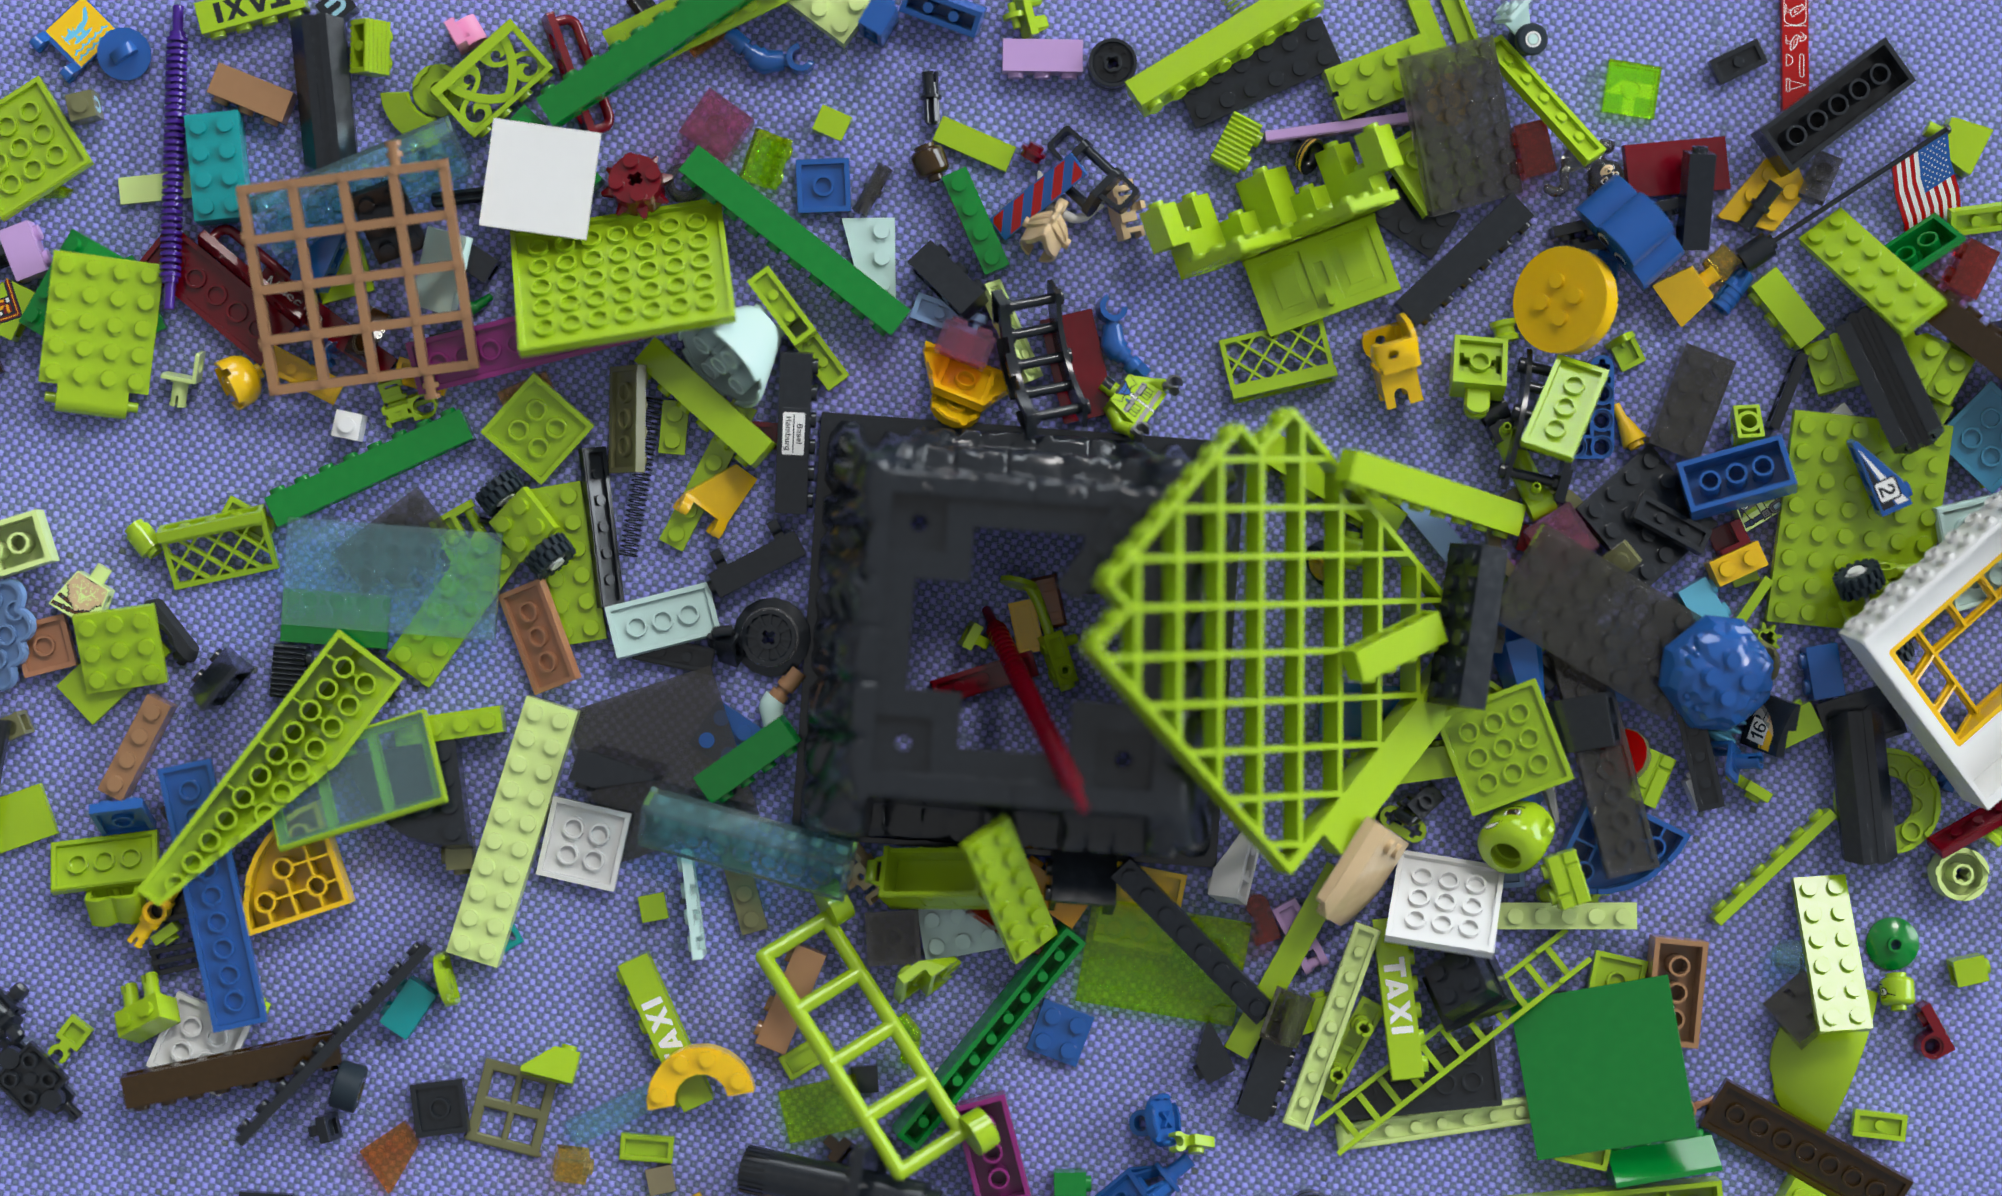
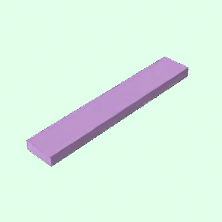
(1333, 128)

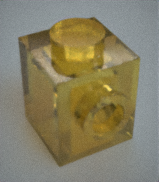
(572, 1164)

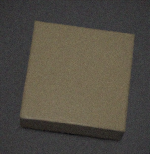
(660, 1179)

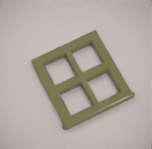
(511, 1107)

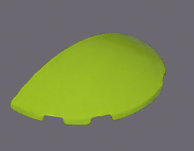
(1818, 1076)

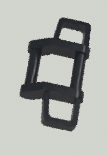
(1098, 194)

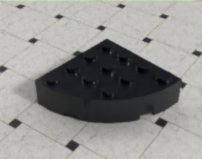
(448, 823)

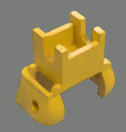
(1400, 371)

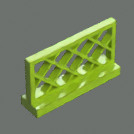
(1280, 383)
(207, 527)

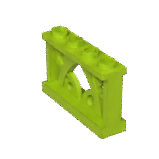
(455, 79)

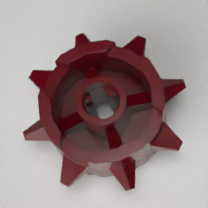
(637, 185)

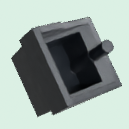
(1467, 989)

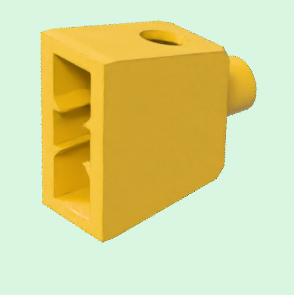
(1686, 292)

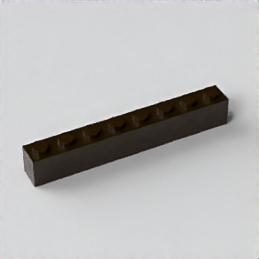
(221, 1071)

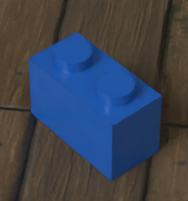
(1821, 671)

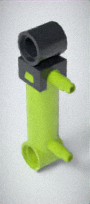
(1499, 429)

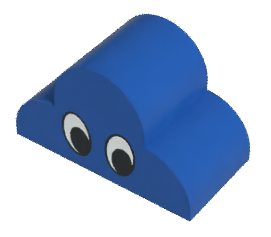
(1631, 230)

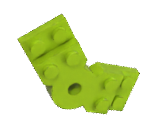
(1937, 364)

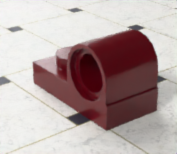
(1928, 1018)

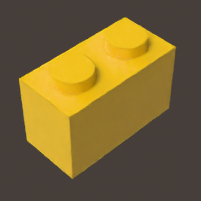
(1736, 564)

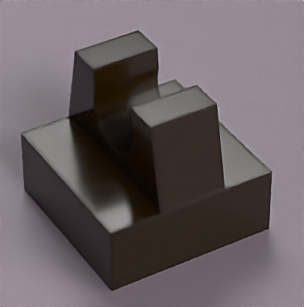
(839, 1149)

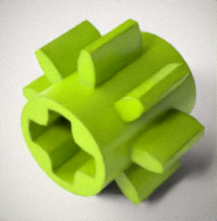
(1772, 636)

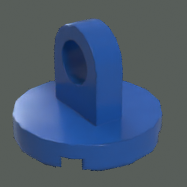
(124, 54)
(1160, 1120)

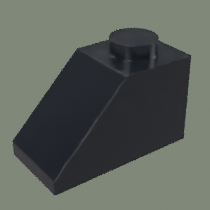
(1211, 1056)

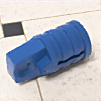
(1731, 291)

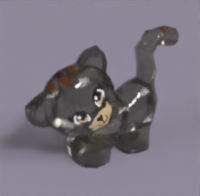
(1598, 171)

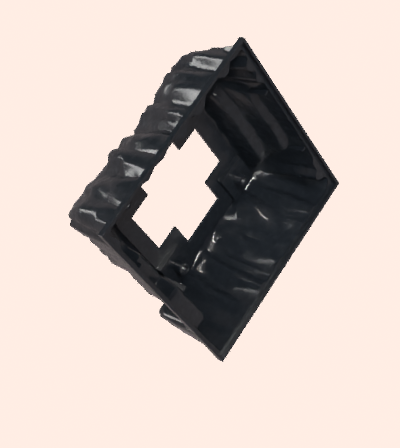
(859, 617)

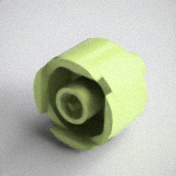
(1973, 875)

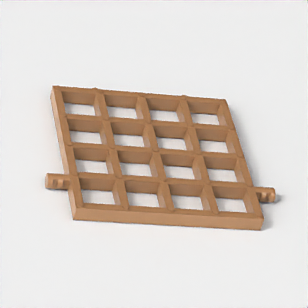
(359, 277)

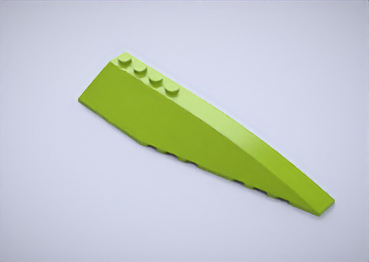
(286, 756)

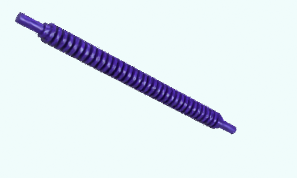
(173, 158)

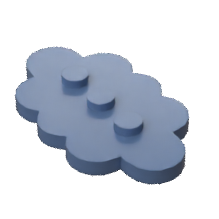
(16, 628)

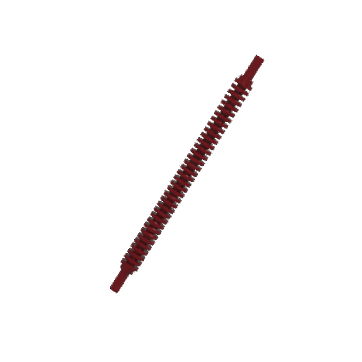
(1035, 709)

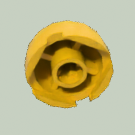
(240, 379)

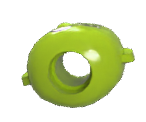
(1515, 837)

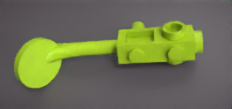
(1052, 644)

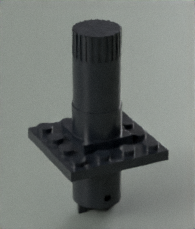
(787, 1174)

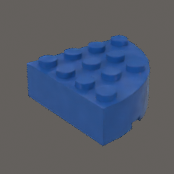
(1667, 840)

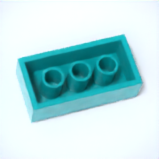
(216, 165)

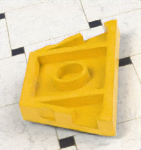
(1751, 189)
(961, 382)

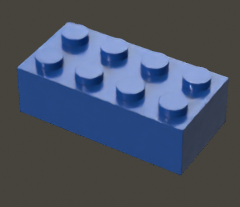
(1736, 477)

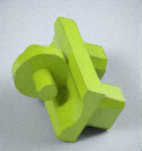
(1023, 17)

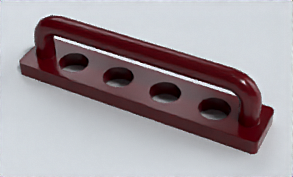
(556, 41)
(211, 245)

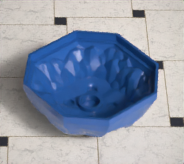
(1716, 673)

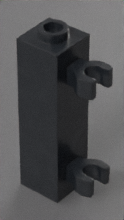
(1696, 198)
(755, 564)

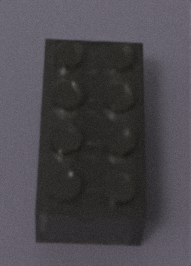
(1689, 402)

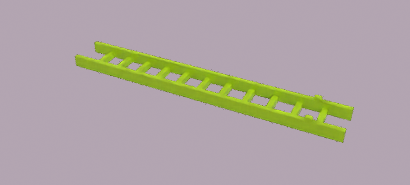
(1348, 1126)

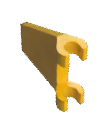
(718, 497)

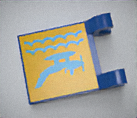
(75, 36)

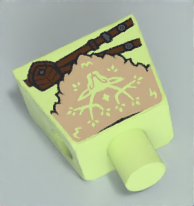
(85, 592)

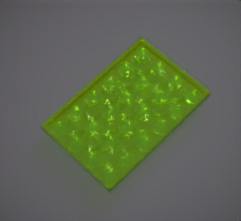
(1142, 969)

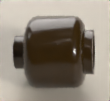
(929, 162)

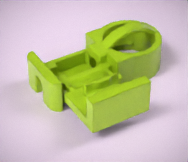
(398, 404)

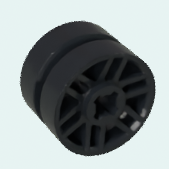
(1110, 51)

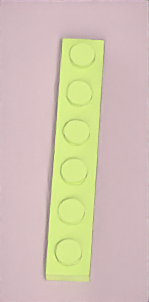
(1584, 916)

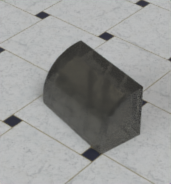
(1287, 1017)

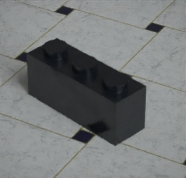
(948, 280)
(1264, 1080)

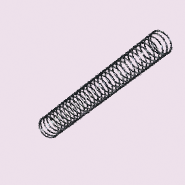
(643, 479)

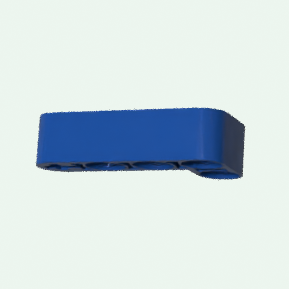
(1605, 408)

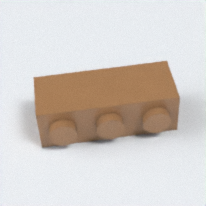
(251, 95)

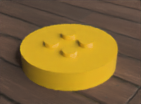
(1565, 300)

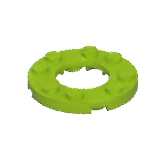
(1924, 798)

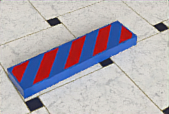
(1038, 196)

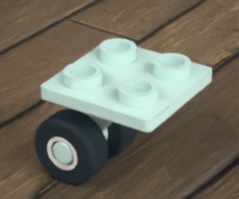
(1524, 36)

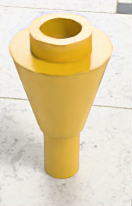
(1630, 433)

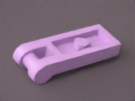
(1285, 915)

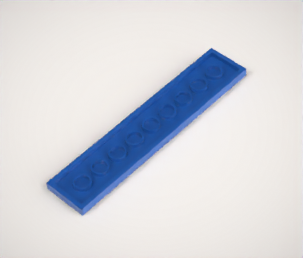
(215, 909)

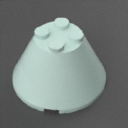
(735, 355)

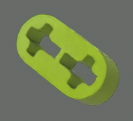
(1398, 828)

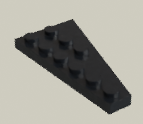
(1467, 1086)

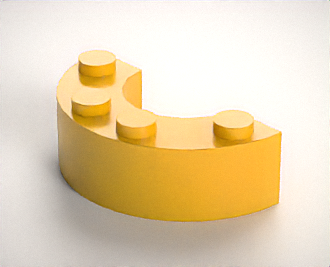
(698, 1060)

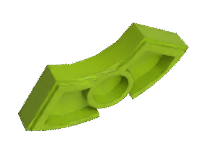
(403, 112)

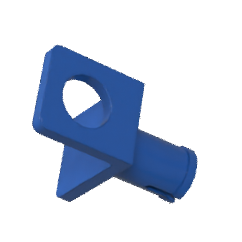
(1736, 759)

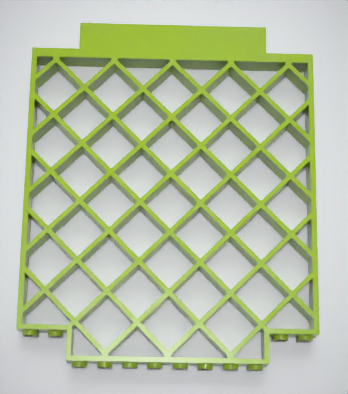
(1387, 746)

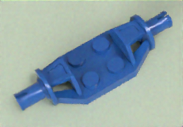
(1133, 1179)

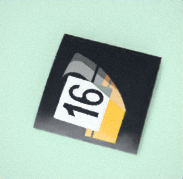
(1769, 726)

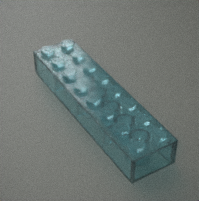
(322, 202)
(747, 844)

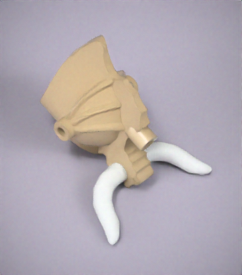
(1051, 228)

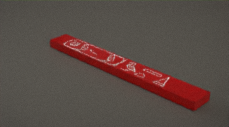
(1793, 51)

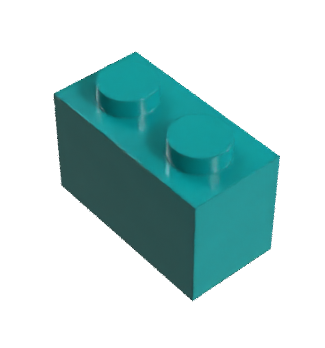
(408, 1007)

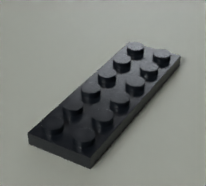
(1268, 71)

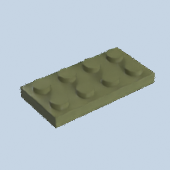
(627, 419)

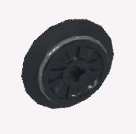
(791, 636)

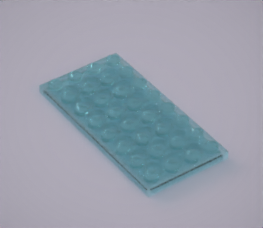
(392, 578)

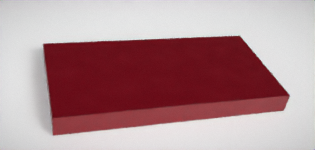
(1657, 165)
(1087, 361)

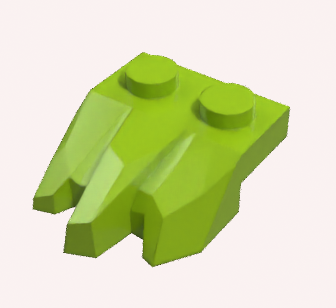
(924, 975)

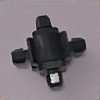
(11, 1012)

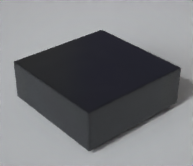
(866, 1077)

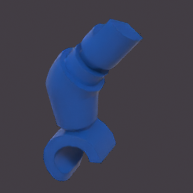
(764, 60)
(1113, 340)

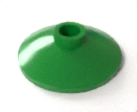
(1880, 938)

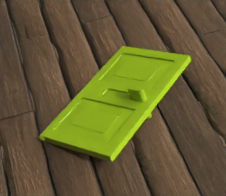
(1321, 275)

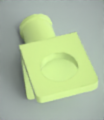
(182, 381)

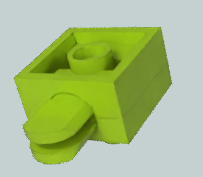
(1478, 372)

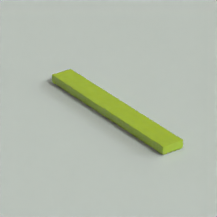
(1283, 965)

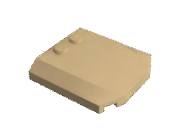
(1360, 872)

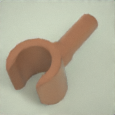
(1699, 1104)

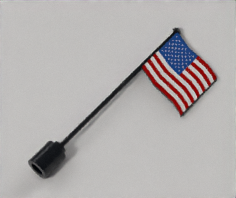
(1921, 186)

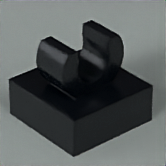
(326, 1127)

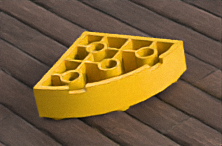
(294, 883)

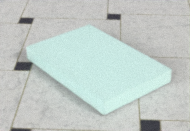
(439, 289)

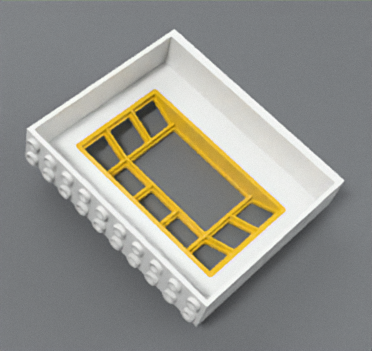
(1974, 753)

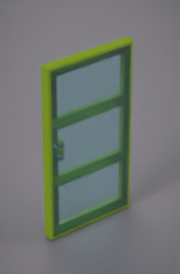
(380, 778)

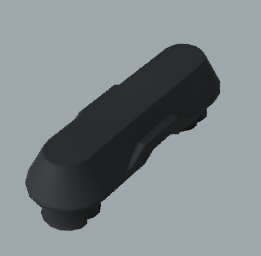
(177, 635)

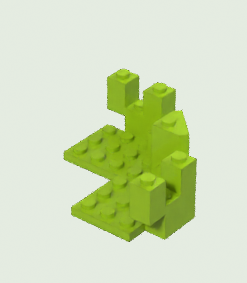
(1273, 209)

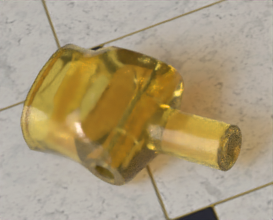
(1723, 261)

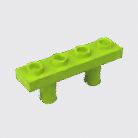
(1355, 1037)

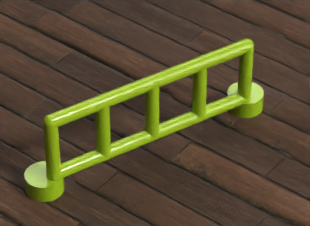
(973, 1126)

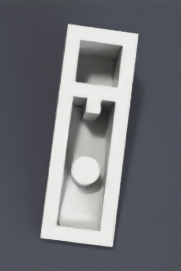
(1234, 873)

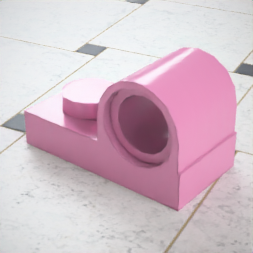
(465, 33)

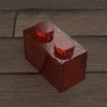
(1533, 150)
(1969, 269)

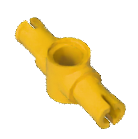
(149, 922)

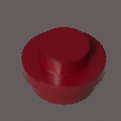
(1033, 152)

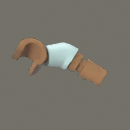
(773, 702)

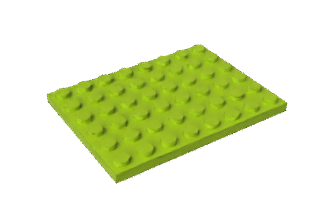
(624, 280)
(1834, 519)

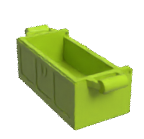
(925, 879)

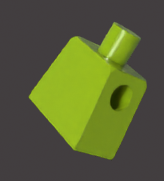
(1965, 143)

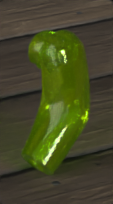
(912, 1029)

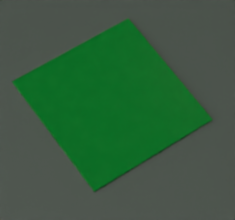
(1604, 1068)

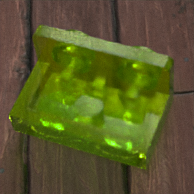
(766, 159)

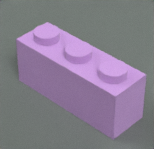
(1042, 58)

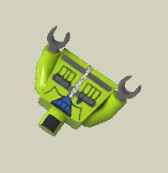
(1135, 402)

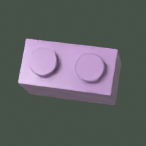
(25, 251)

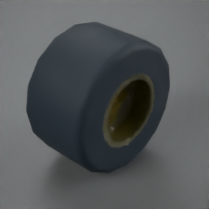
(348, 1086)

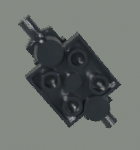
(34, 1079)

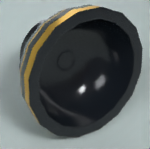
(1303, 154)

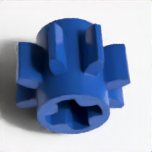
(331, 352)

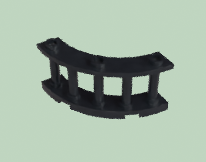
(1013, 366)
(1558, 483)

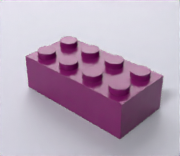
(1001, 1168)

